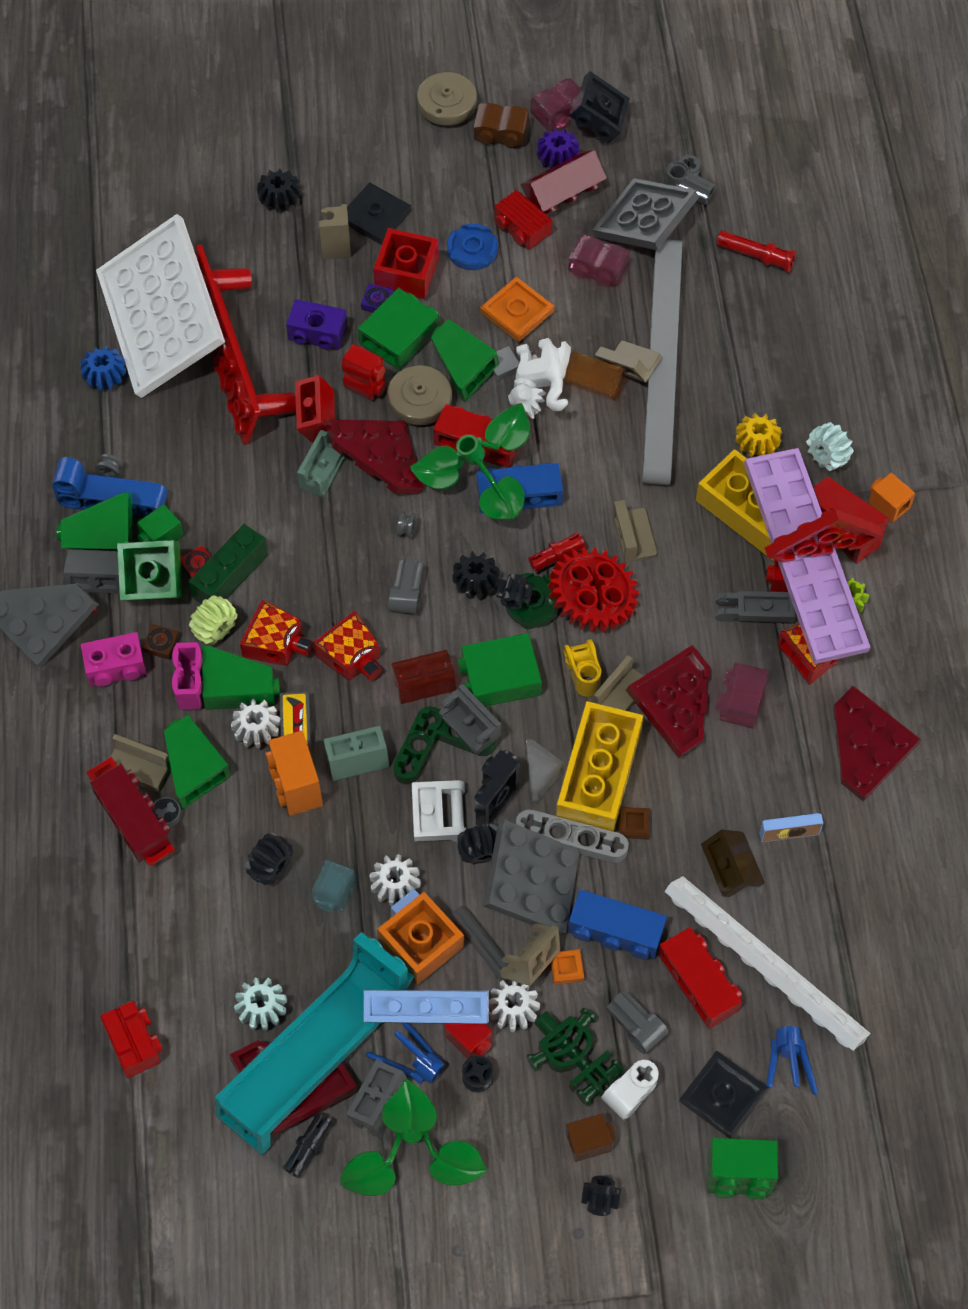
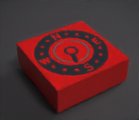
(194, 560)

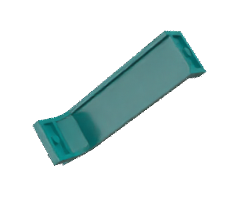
(309, 1047)

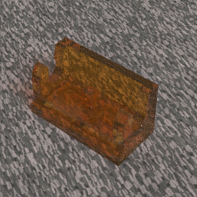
(594, 374)

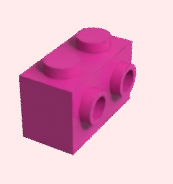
(113, 659)

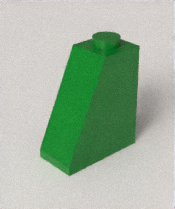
(463, 358)
(99, 525)
(235, 680)
(193, 761)

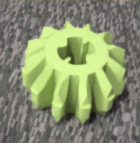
(213, 619)

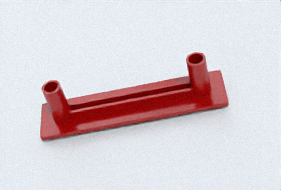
(228, 358)

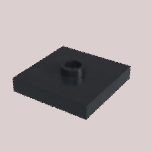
(375, 212)
(723, 1094)

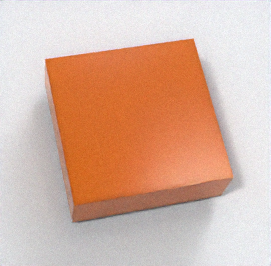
(567, 967)

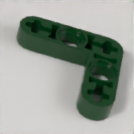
(436, 731)

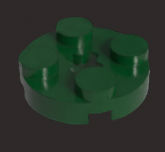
(536, 614)

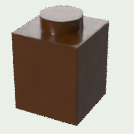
(590, 1137)

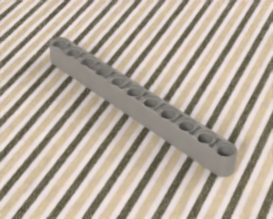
(662, 381)

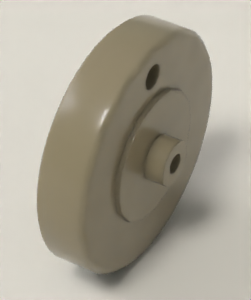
(447, 98)
(419, 394)

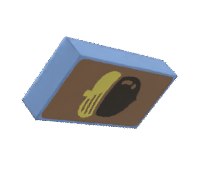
(791, 827)

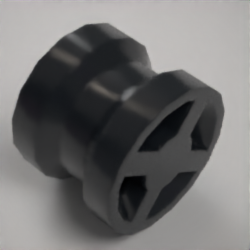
(476, 1067)

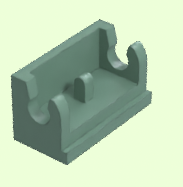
(320, 466)
(356, 753)

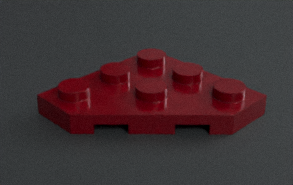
(379, 450)
(675, 699)
(868, 742)
(330, 1091)

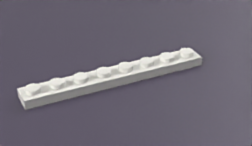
(775, 970)

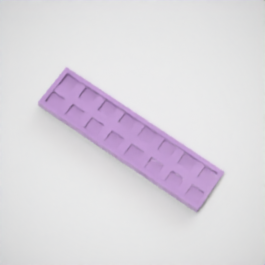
(814, 583)

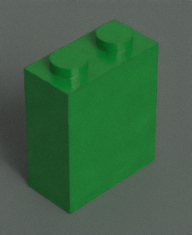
(398, 328)
(501, 670)

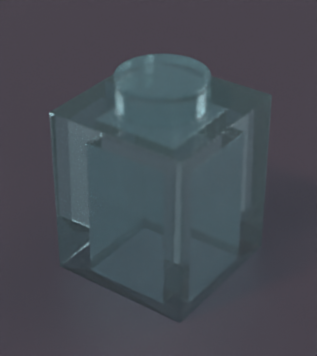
(333, 886)

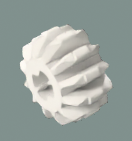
(255, 723)
(390, 869)
(518, 1014)

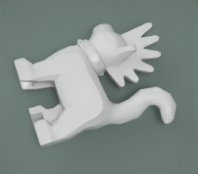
(538, 373)

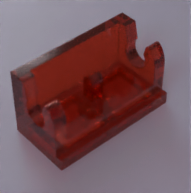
(424, 676)

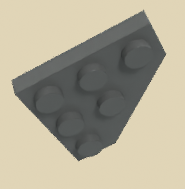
(43, 617)

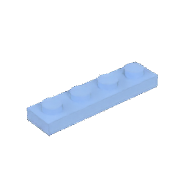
(426, 1006)

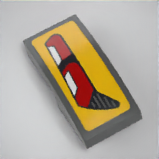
(295, 714)

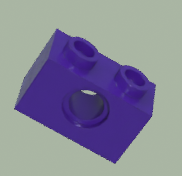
(316, 324)

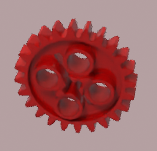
(593, 589)

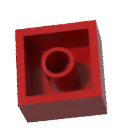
(406, 262)

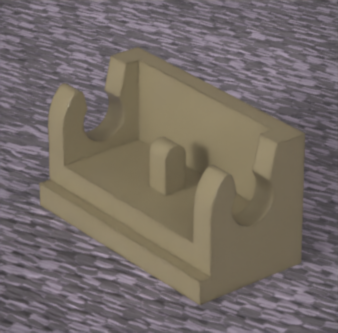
(335, 233)
(534, 956)

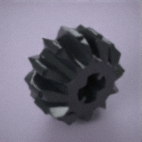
(278, 190)
(475, 575)
(477, 843)
(269, 859)

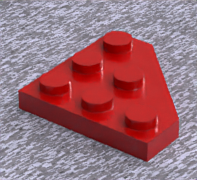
(820, 536)

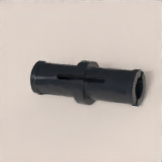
(307, 1145)

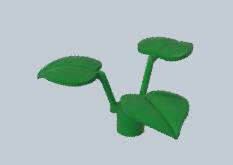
(441, 465)
(411, 1116)

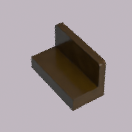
(731, 862)

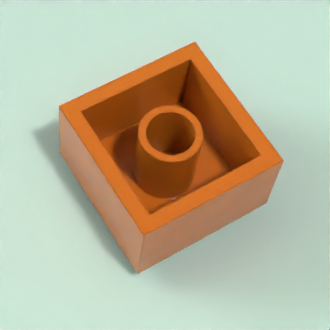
(293, 773)
(421, 937)

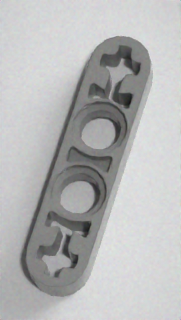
(573, 831)

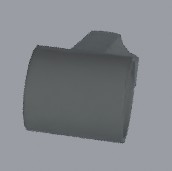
(679, 175)
(405, 594)
(642, 1028)

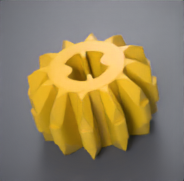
(758, 435)

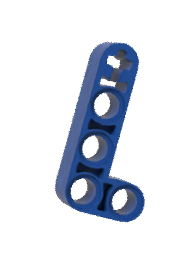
(81, 490)

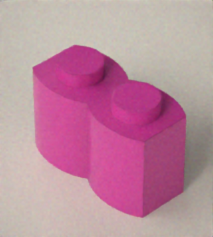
(188, 676)

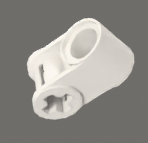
(627, 1092)

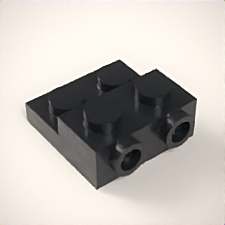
(599, 108)
(499, 784)

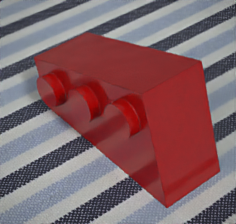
(834, 496)

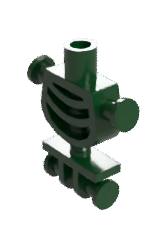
(556, 1039)

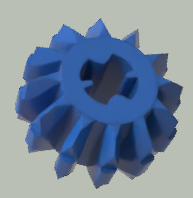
(103, 368)

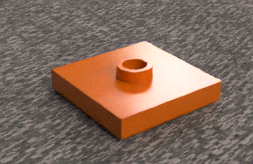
(517, 309)

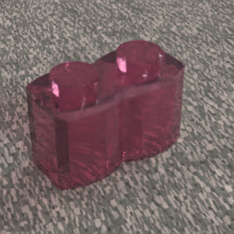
(554, 105)
(598, 261)
(743, 694)

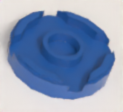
(472, 247)

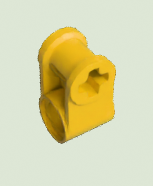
(583, 663)

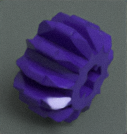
(556, 147)

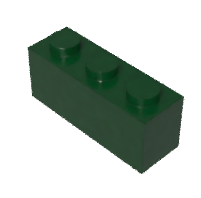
(229, 565)

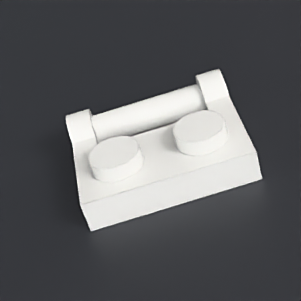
(429, 811)

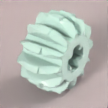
(830, 446)
(249, 1008)

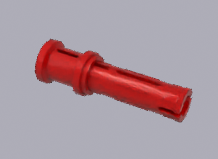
(767, 253)

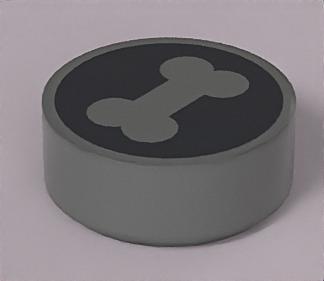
(168, 809)

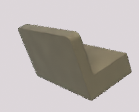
(634, 359)
(633, 532)
(613, 690)
(147, 763)

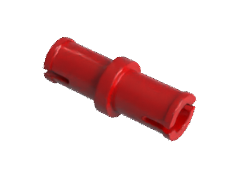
(555, 552)

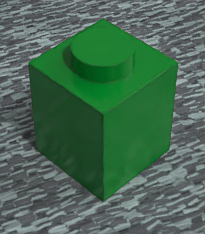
(160, 526)

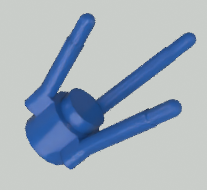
(789, 1045)
(427, 1063)

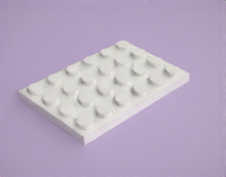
(159, 306)

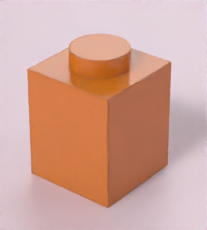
(891, 496)

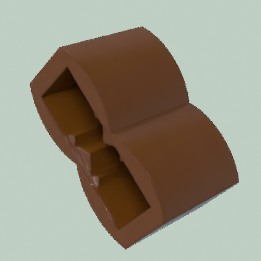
(501, 124)

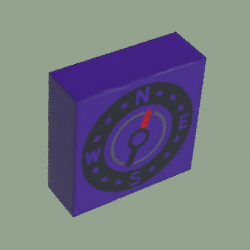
(375, 297)

